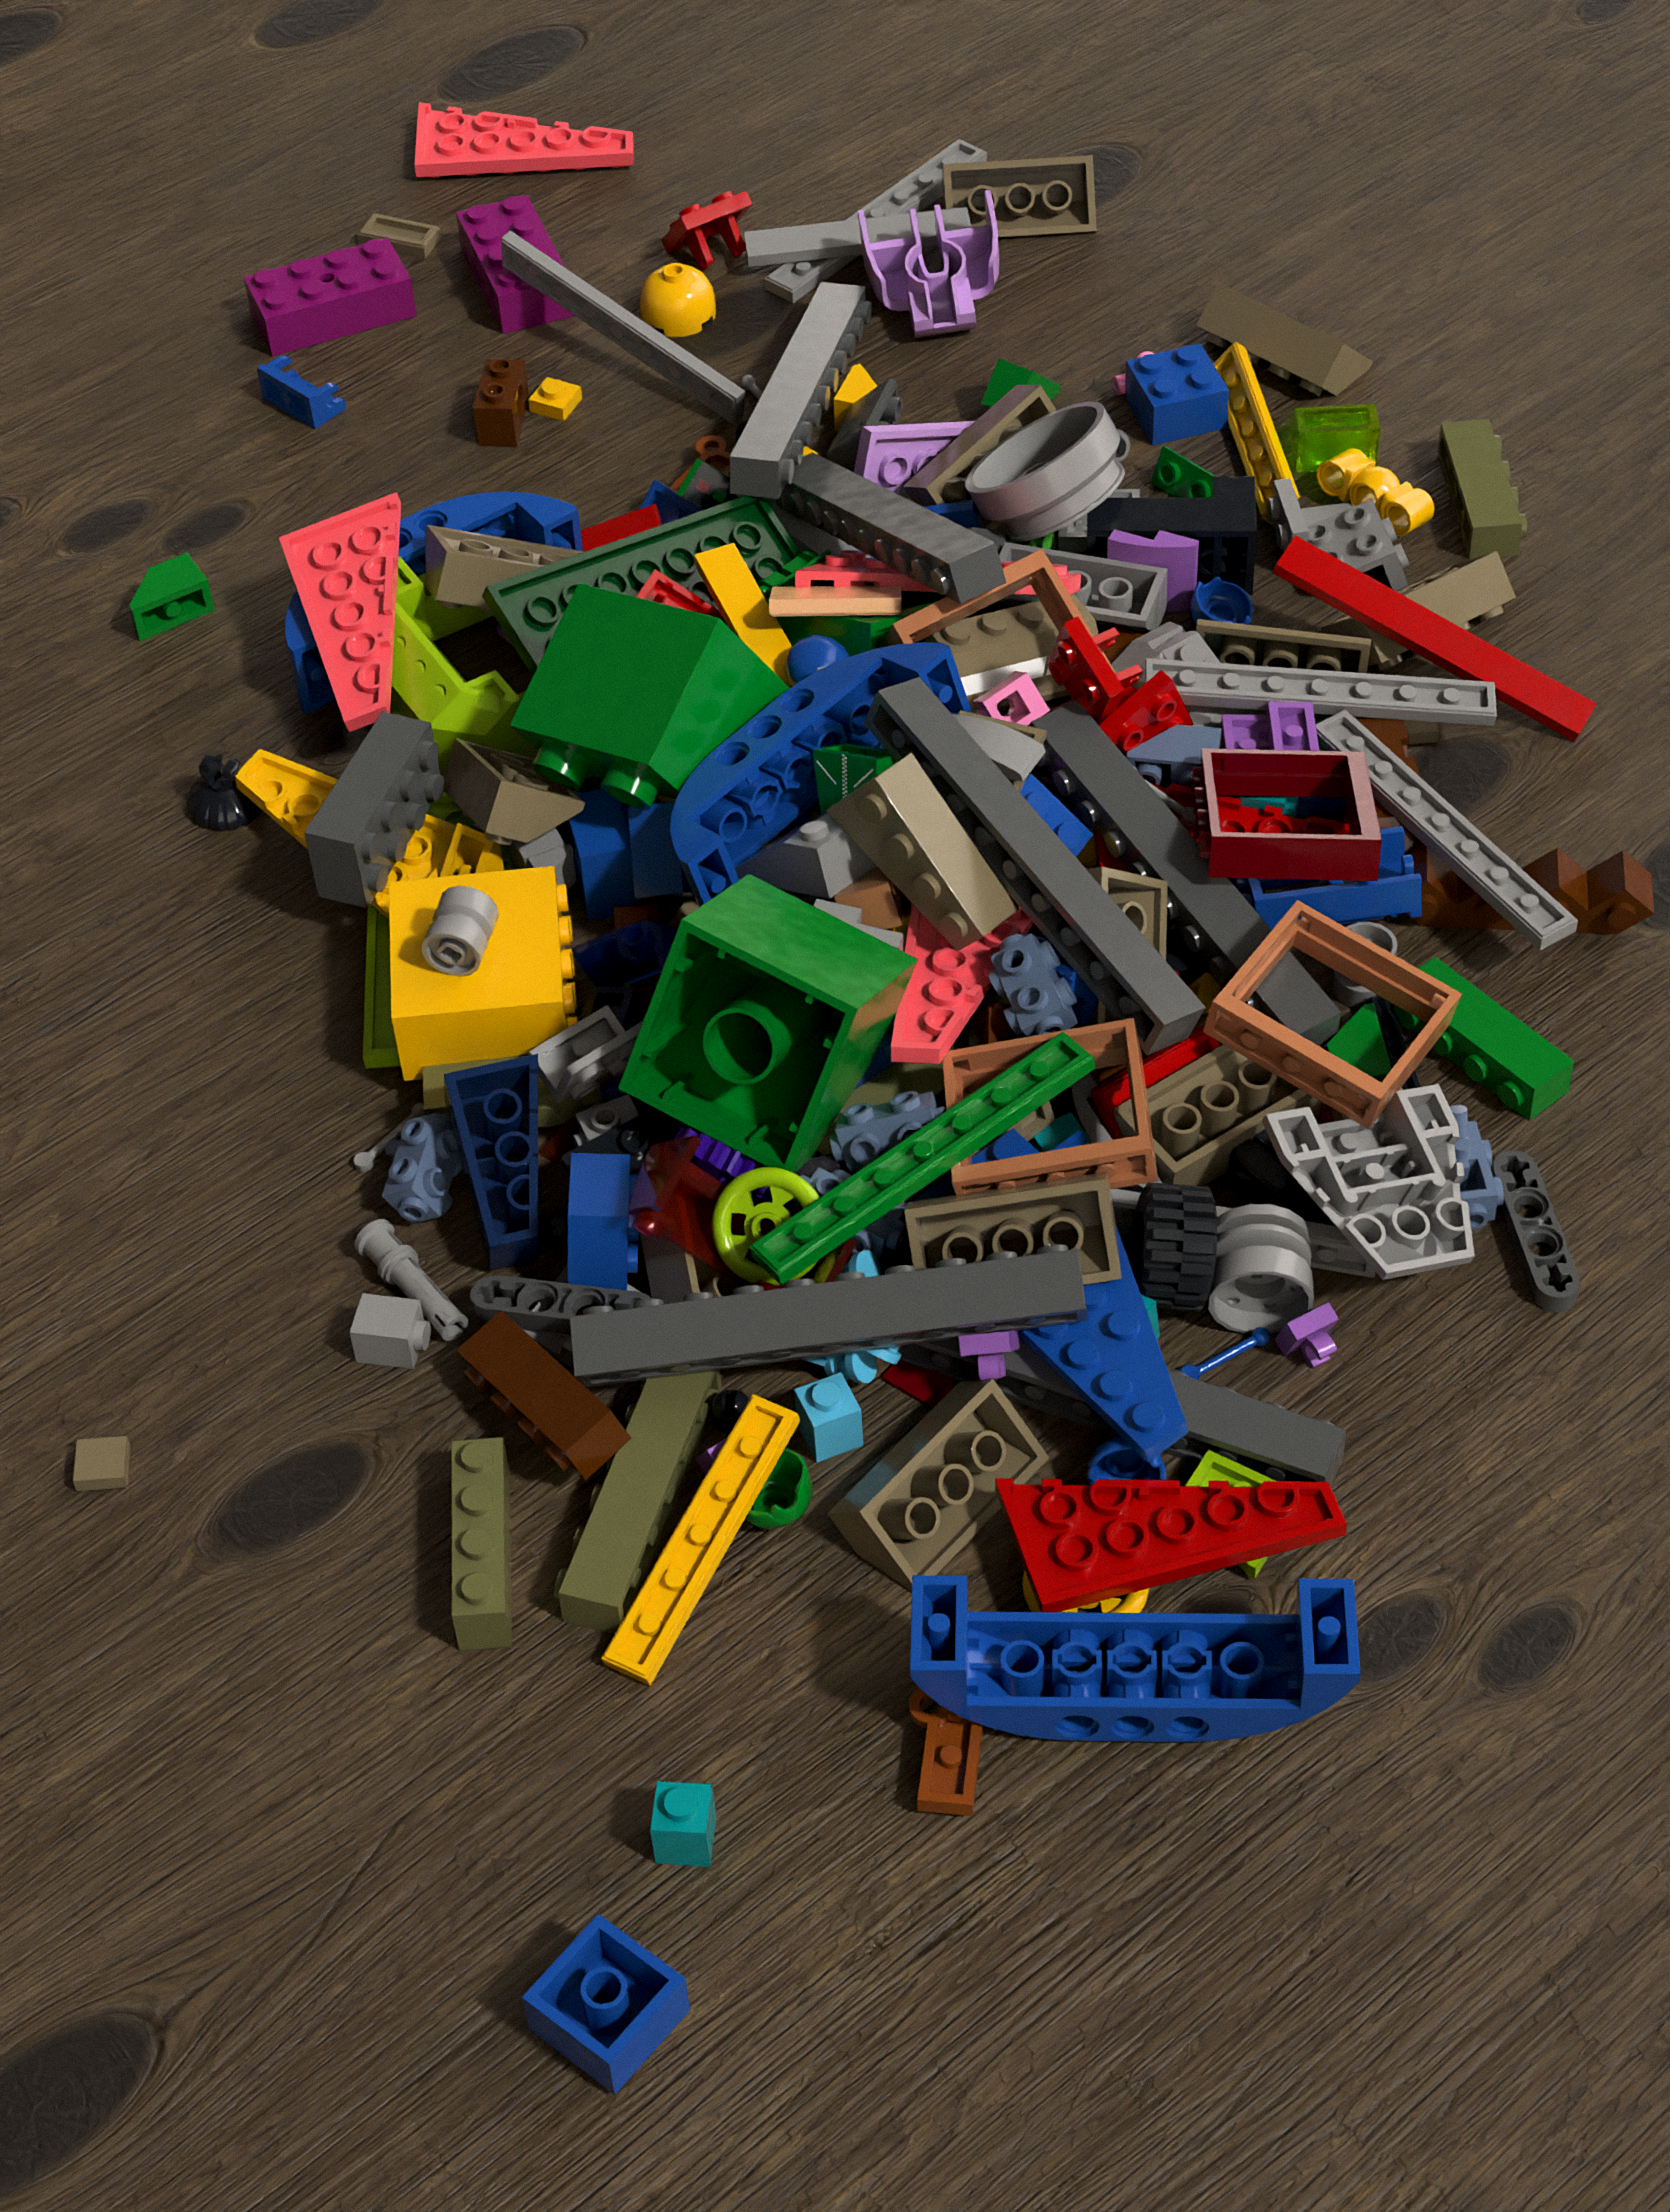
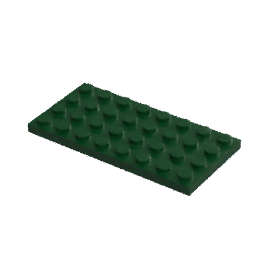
(535, 601)

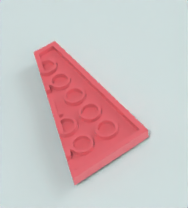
(511, 143)
(855, 569)
(349, 592)
(944, 987)

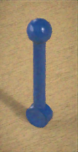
(1260, 1337)

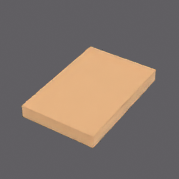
(835, 601)

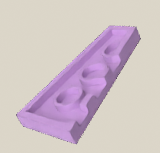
(898, 452)

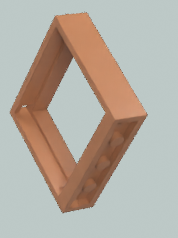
(1030, 570)
(1301, 1060)
(1126, 1160)

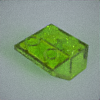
(1329, 430)

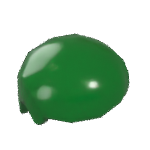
(783, 1494)

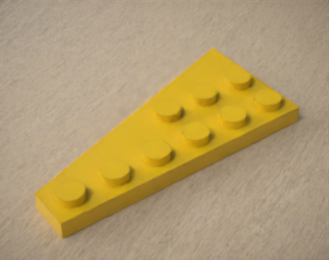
(295, 794)

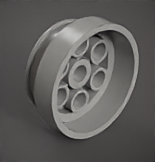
(1049, 472)

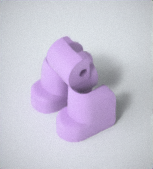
(942, 299)

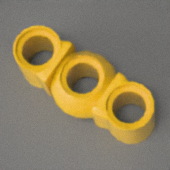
(1358, 479)

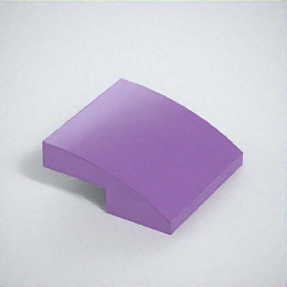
(1165, 551)
(1282, 728)

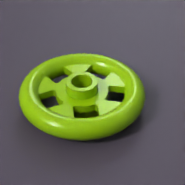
(737, 1199)

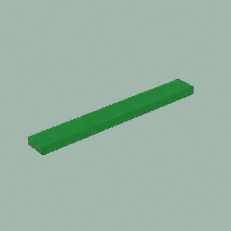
(921, 1158)

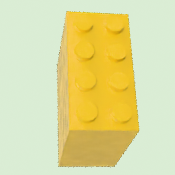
(515, 994)

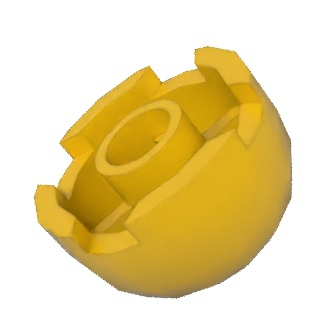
(677, 300)

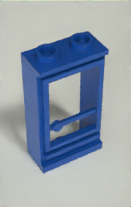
(1394, 892)

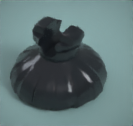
(216, 799)

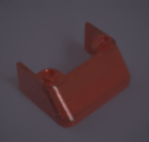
(678, 1204)

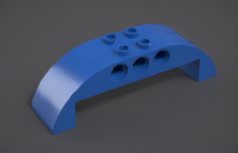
(498, 514)
(767, 769)
(1134, 1671)

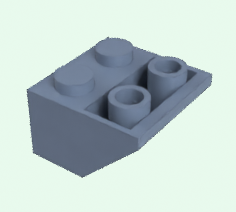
(1173, 754)

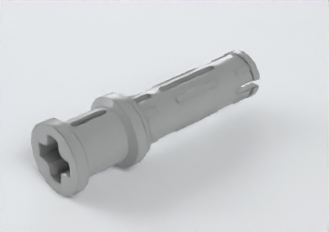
(400, 1266)

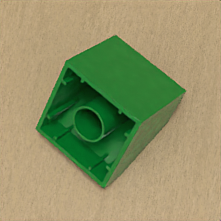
(638, 695)
(765, 1021)

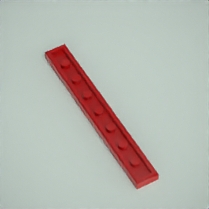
(1433, 637)

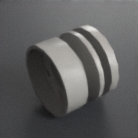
(1261, 1269)

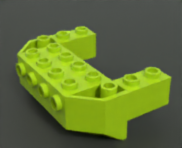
(432, 688)

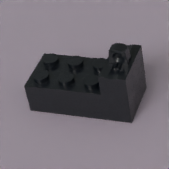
(1220, 524)

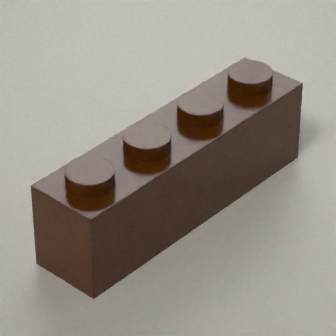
(544, 1396)

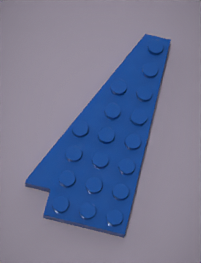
(1114, 1354)

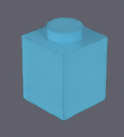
(829, 1417)

